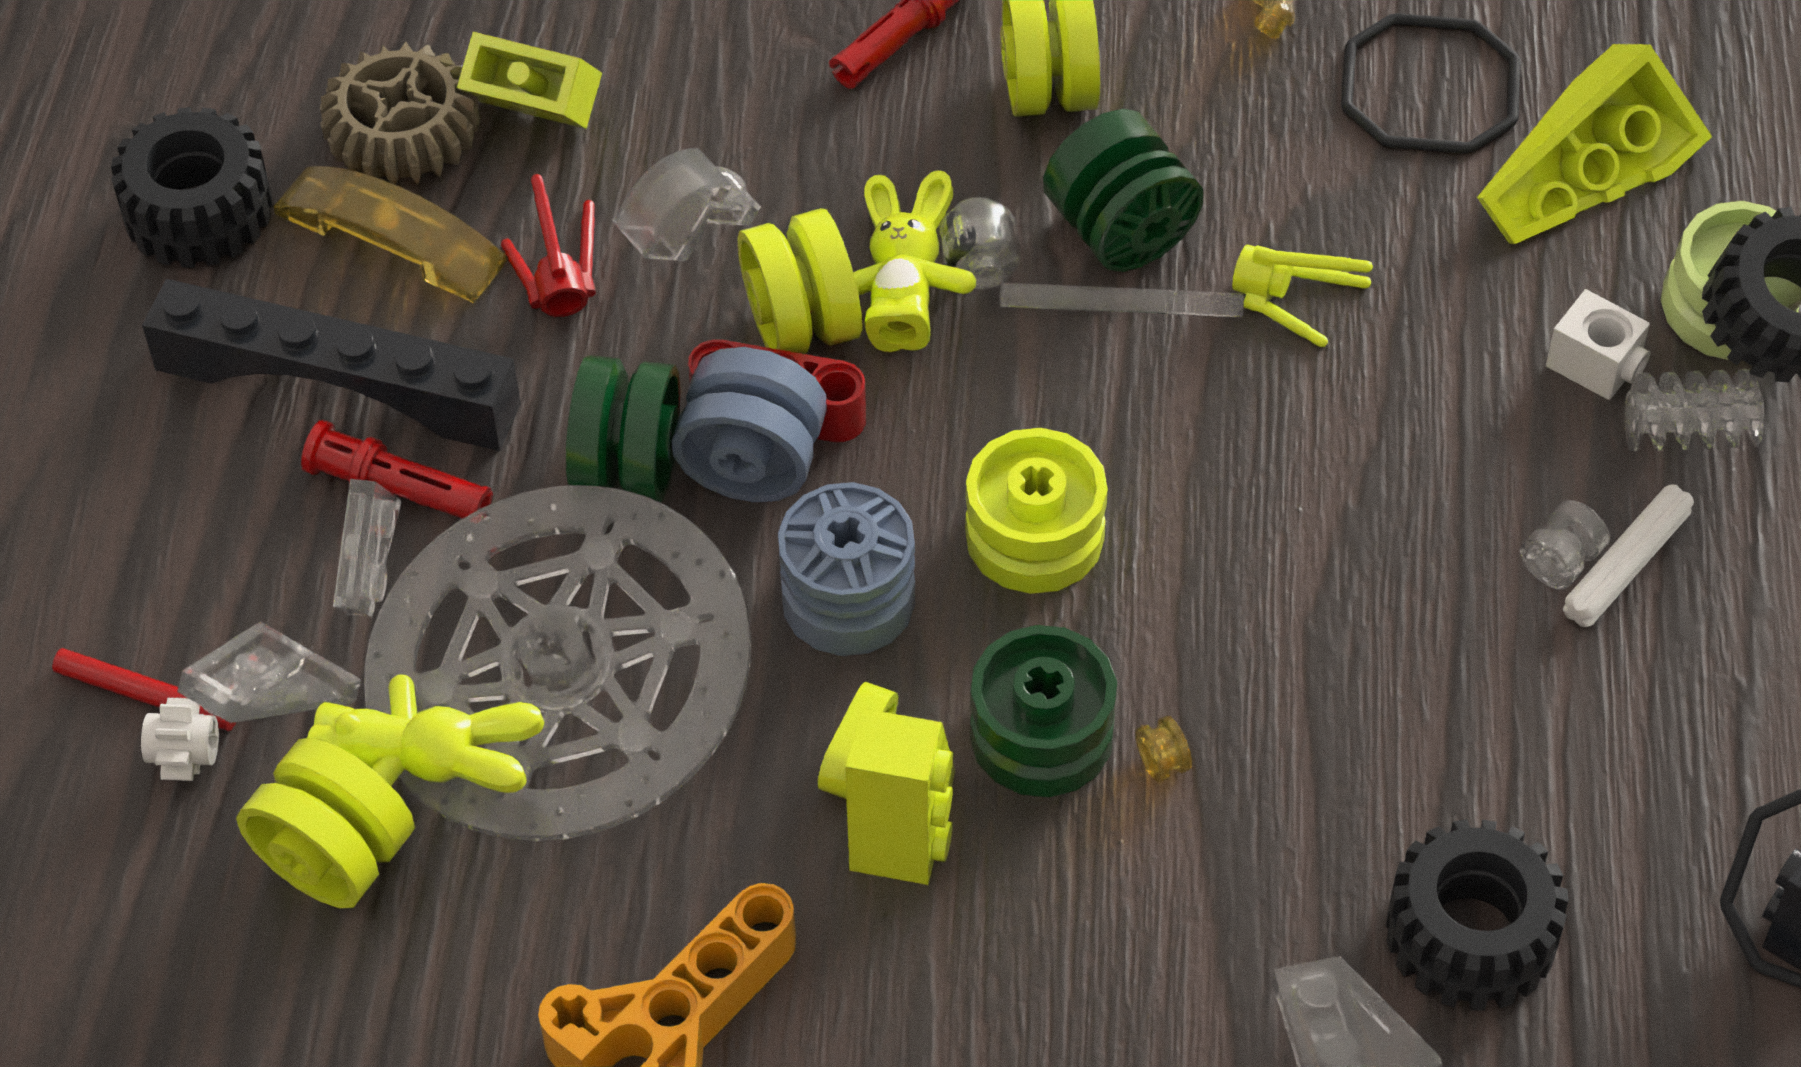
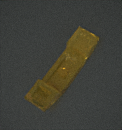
(397, 221)

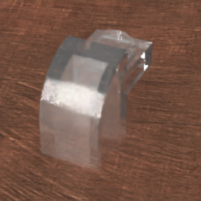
(678, 201)

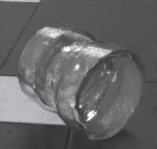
(1558, 551)

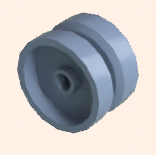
(749, 424)

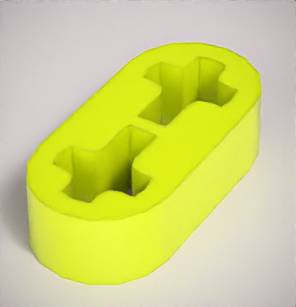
(832, 770)

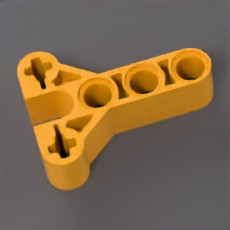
(625, 1017)

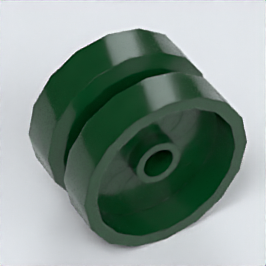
(623, 426)
(1042, 710)

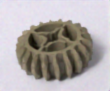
(395, 99)

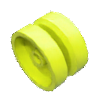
(1044, 49)
(800, 282)
(1035, 510)
(325, 822)

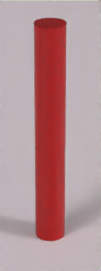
(120, 681)

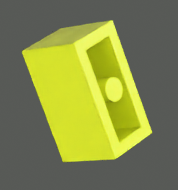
(529, 80)

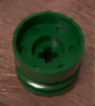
(1122, 190)

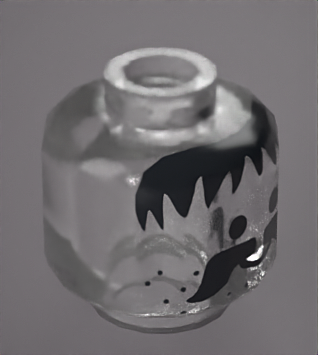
(982, 240)

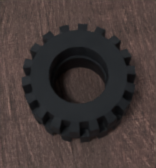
(184, 153)
(1744, 309)
(1485, 868)

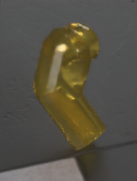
(1274, 16)

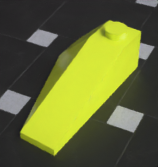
(1601, 137)

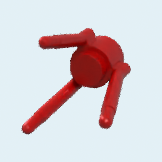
(559, 282)

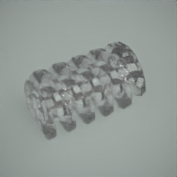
(1694, 407)

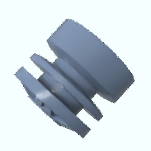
(847, 568)

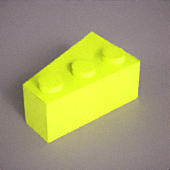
(898, 796)

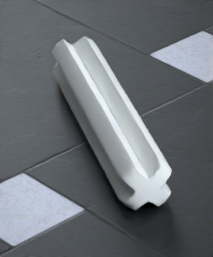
(1628, 555)

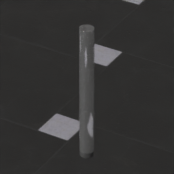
(1121, 300)

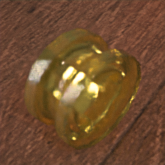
(1163, 748)

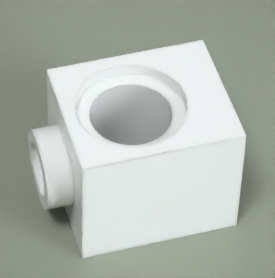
(1599, 345)

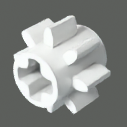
(179, 739)

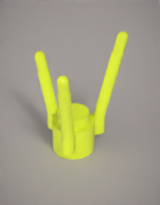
(1268, 273)

